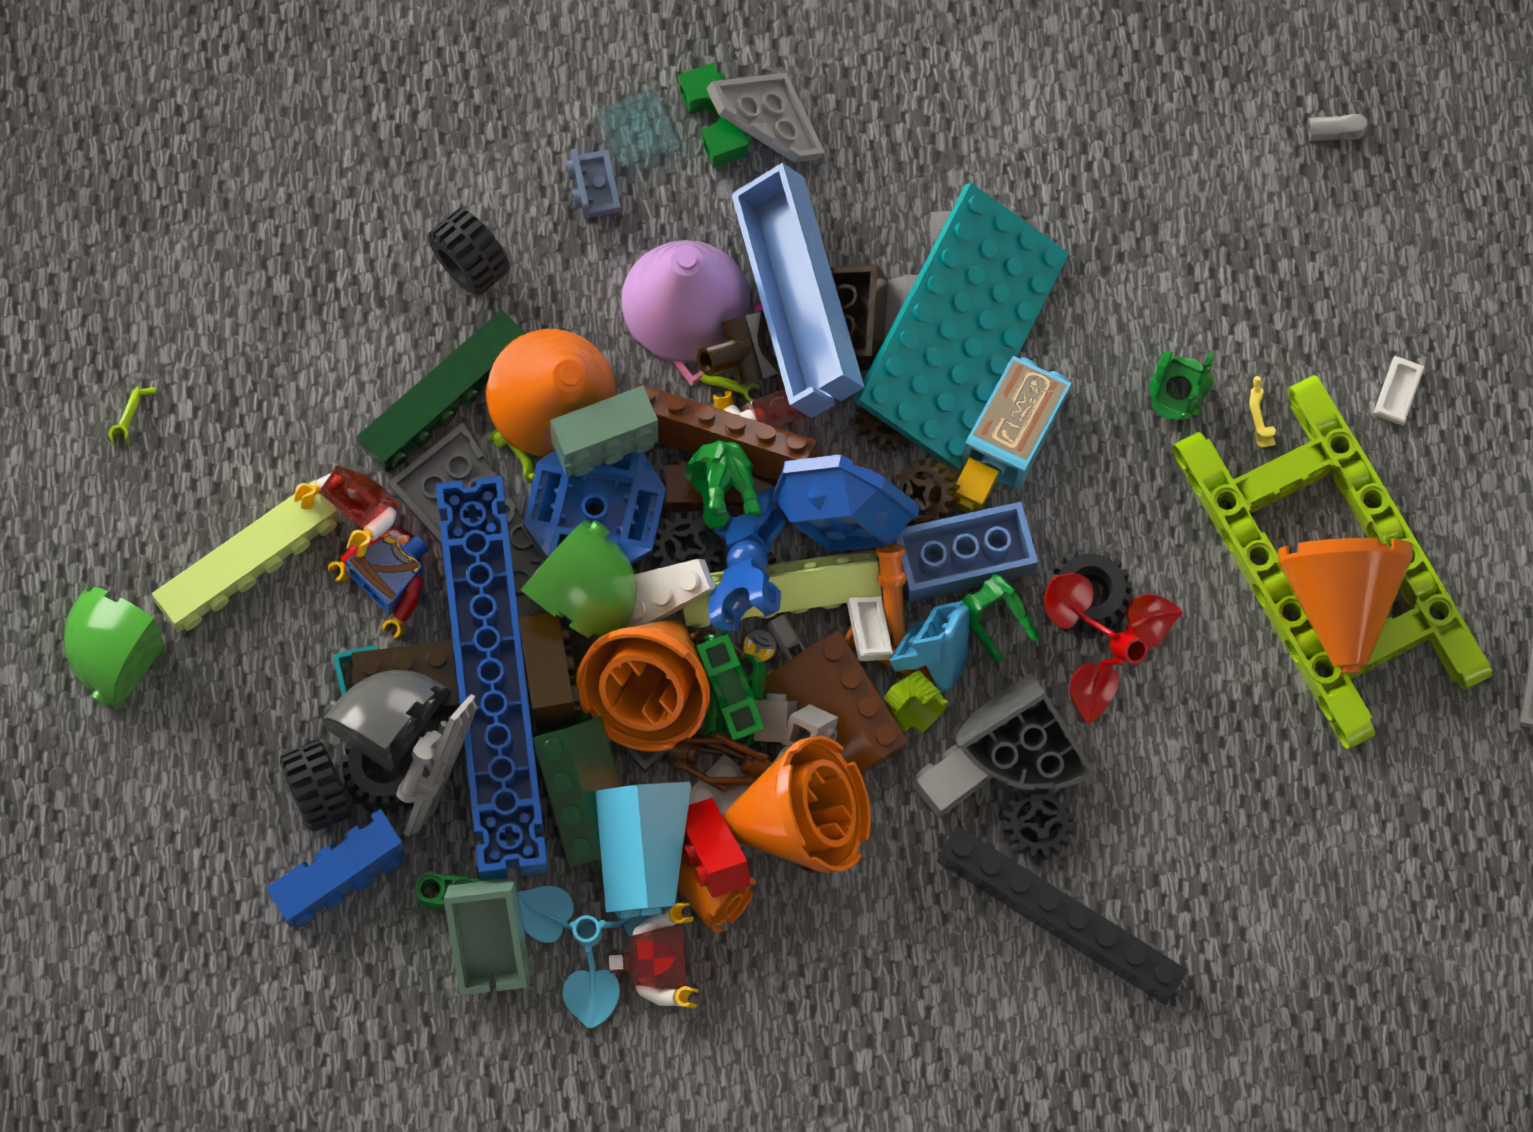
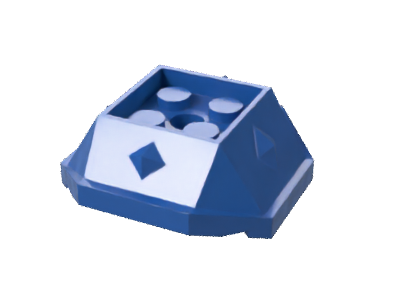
(625, 490)
(842, 503)

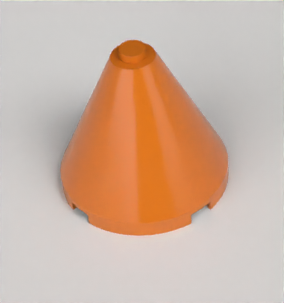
(543, 379)
(1347, 592)
(645, 685)
(806, 808)

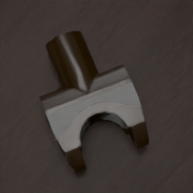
(741, 350)

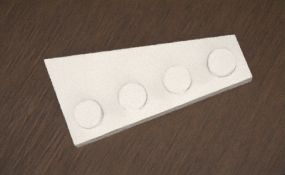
(669, 590)

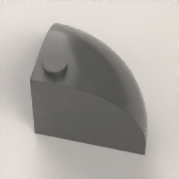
(385, 714)
(1023, 740)

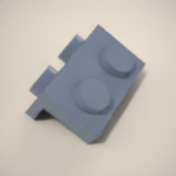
(595, 183)

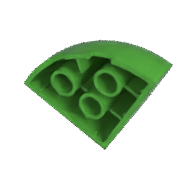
(586, 582)
(110, 645)

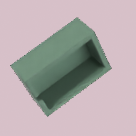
(604, 432)
(487, 935)

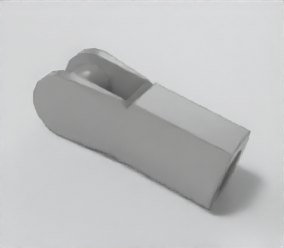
(1335, 128)
(784, 636)

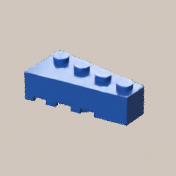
(338, 871)

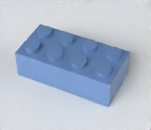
(966, 551)

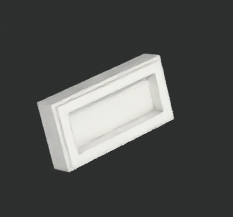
(1398, 390)
(869, 628)

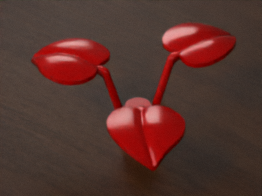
(1149, 623)

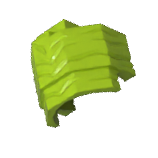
(915, 702)

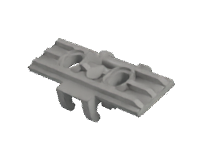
(428, 779)

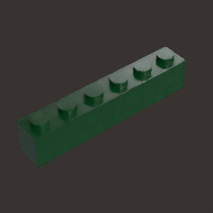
(438, 395)

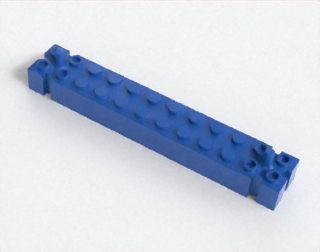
(493, 670)

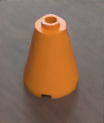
(711, 910)

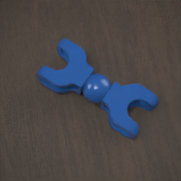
(745, 579)

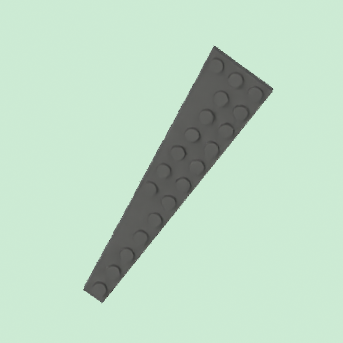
(458, 459)

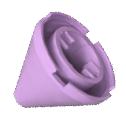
(681, 297)

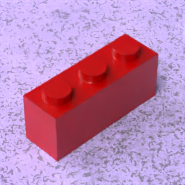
(714, 850)

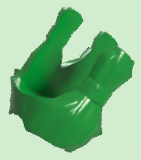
(1191, 370)
(714, 472)
(993, 590)

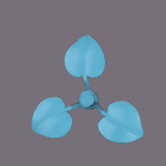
(586, 994)

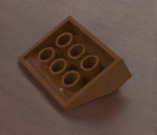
(835, 682)

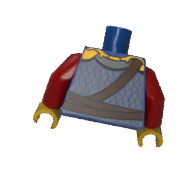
(387, 575)

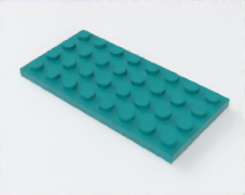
(961, 325)

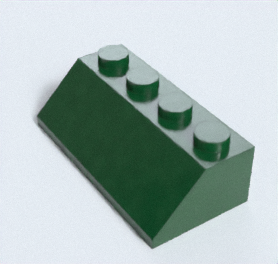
(574, 765)

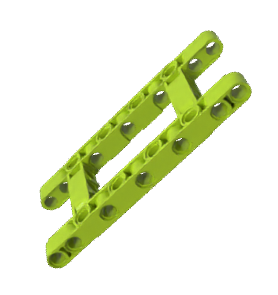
(1356, 482)

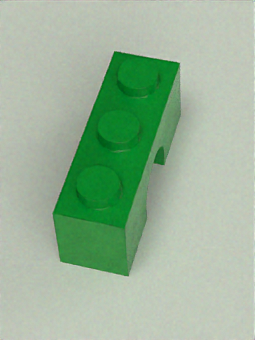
(723, 140)
(731, 686)

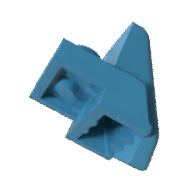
(938, 644)

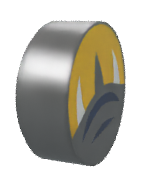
(760, 644)

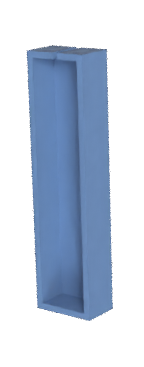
(797, 291)

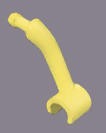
(1263, 434)

